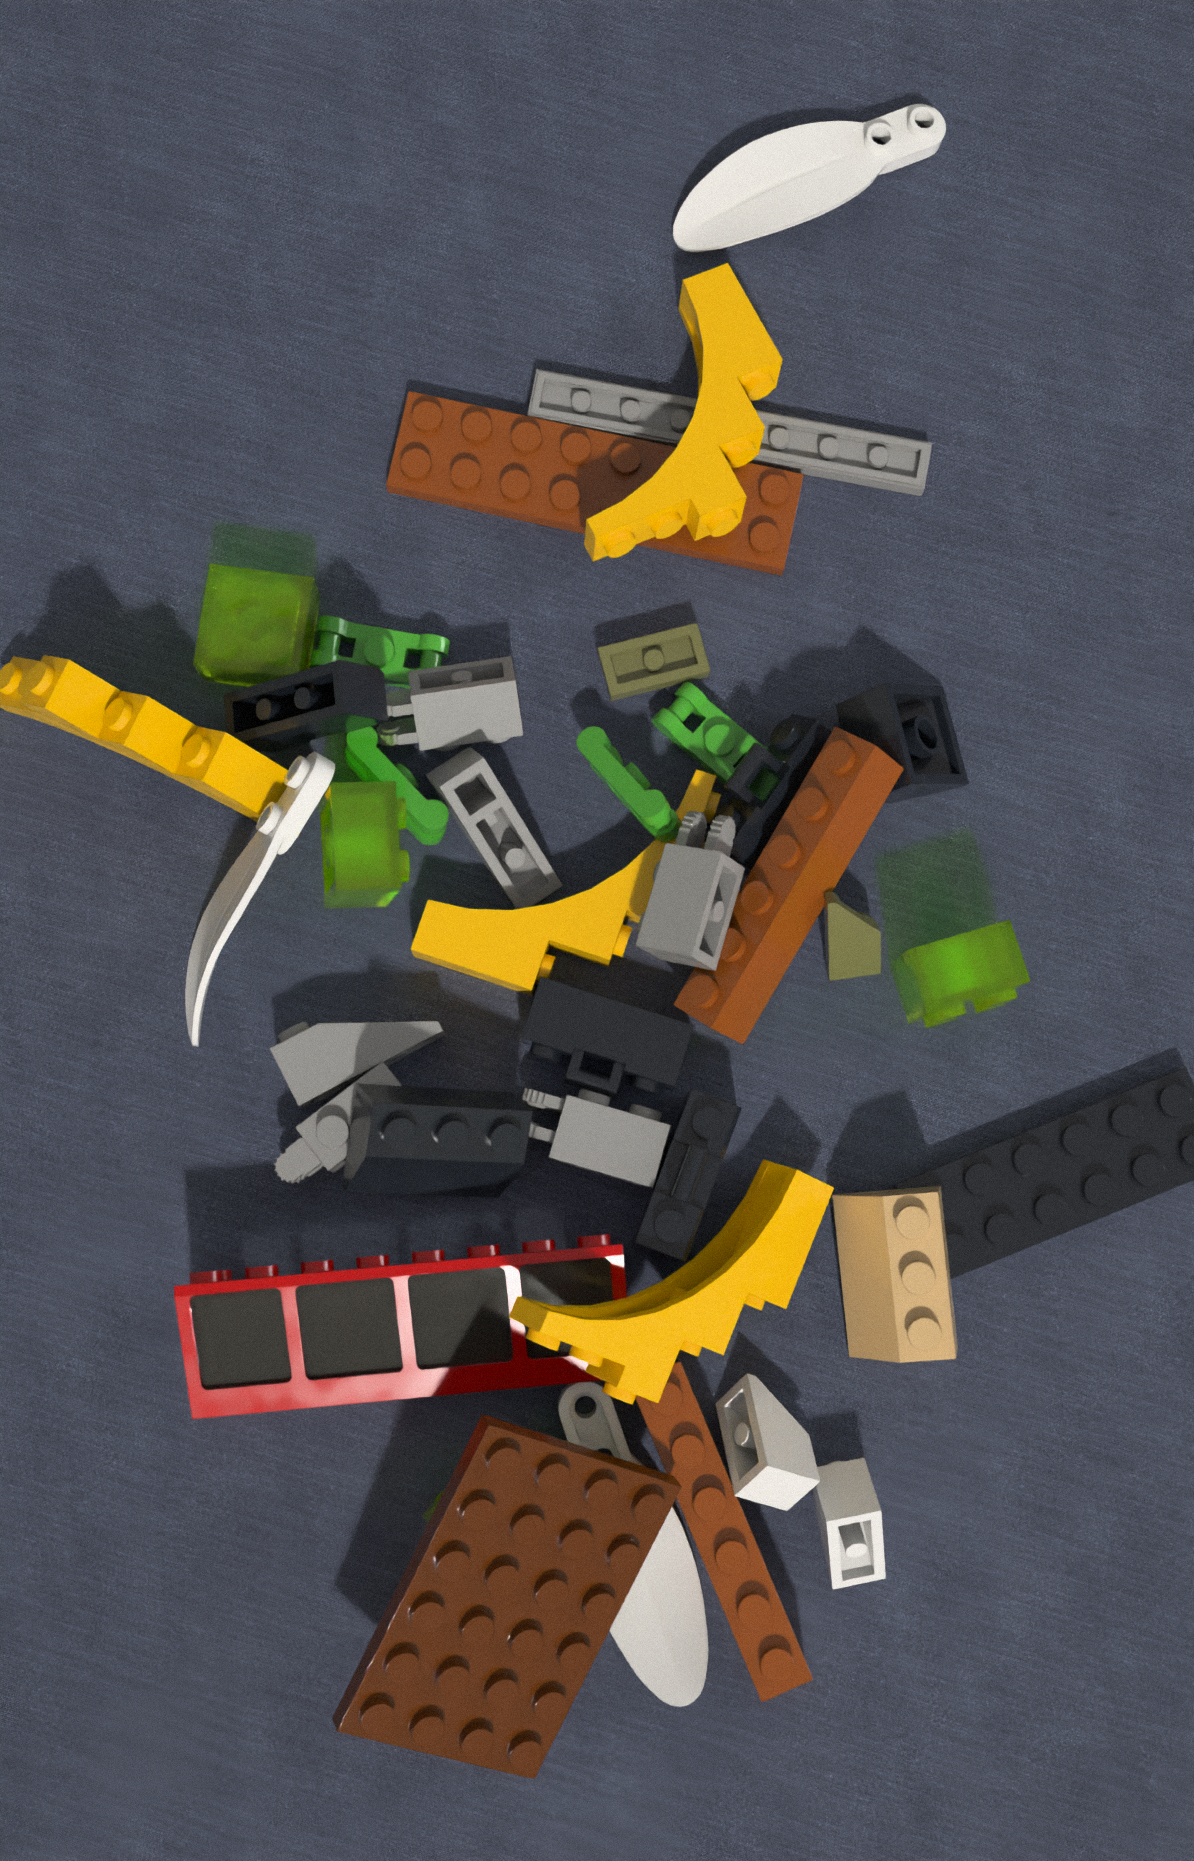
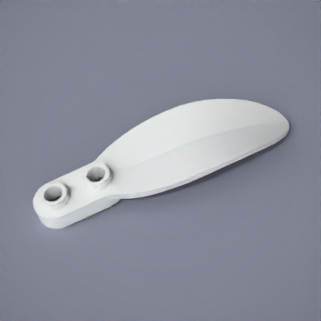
(800, 175)
(276, 833)
(664, 1613)

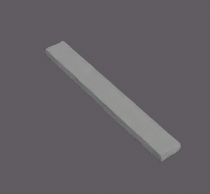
(787, 441)

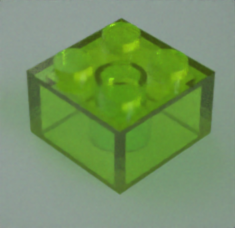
(255, 625)
(362, 844)
(960, 972)

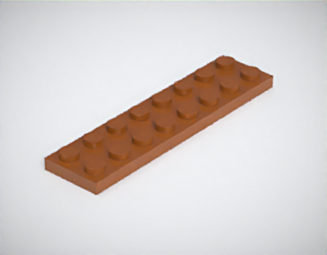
(568, 474)

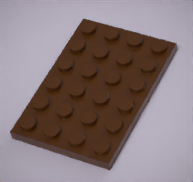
(506, 1599)

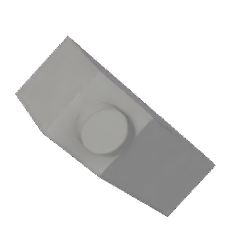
(494, 828)
(336, 1055)

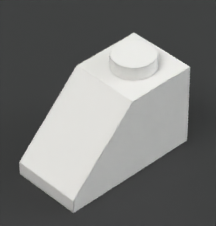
(765, 1446)
(849, 1523)

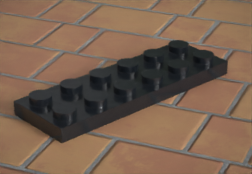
(1065, 1172)

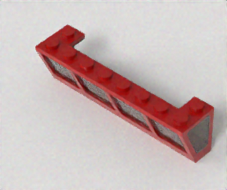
(384, 1327)

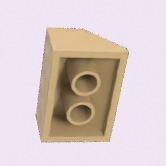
(895, 1275)

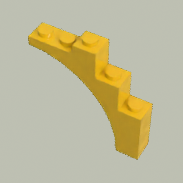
(696, 482)
(143, 730)
(514, 944)
(748, 1262)

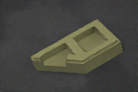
(850, 941)

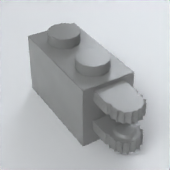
(455, 706)
(692, 894)
(327, 1132)
(602, 1137)

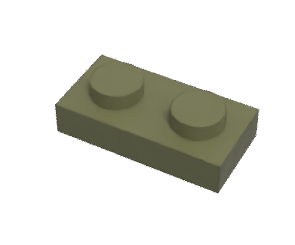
(653, 662)

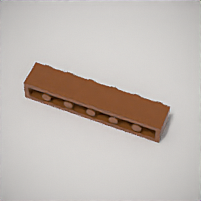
(790, 882)
(724, 1539)

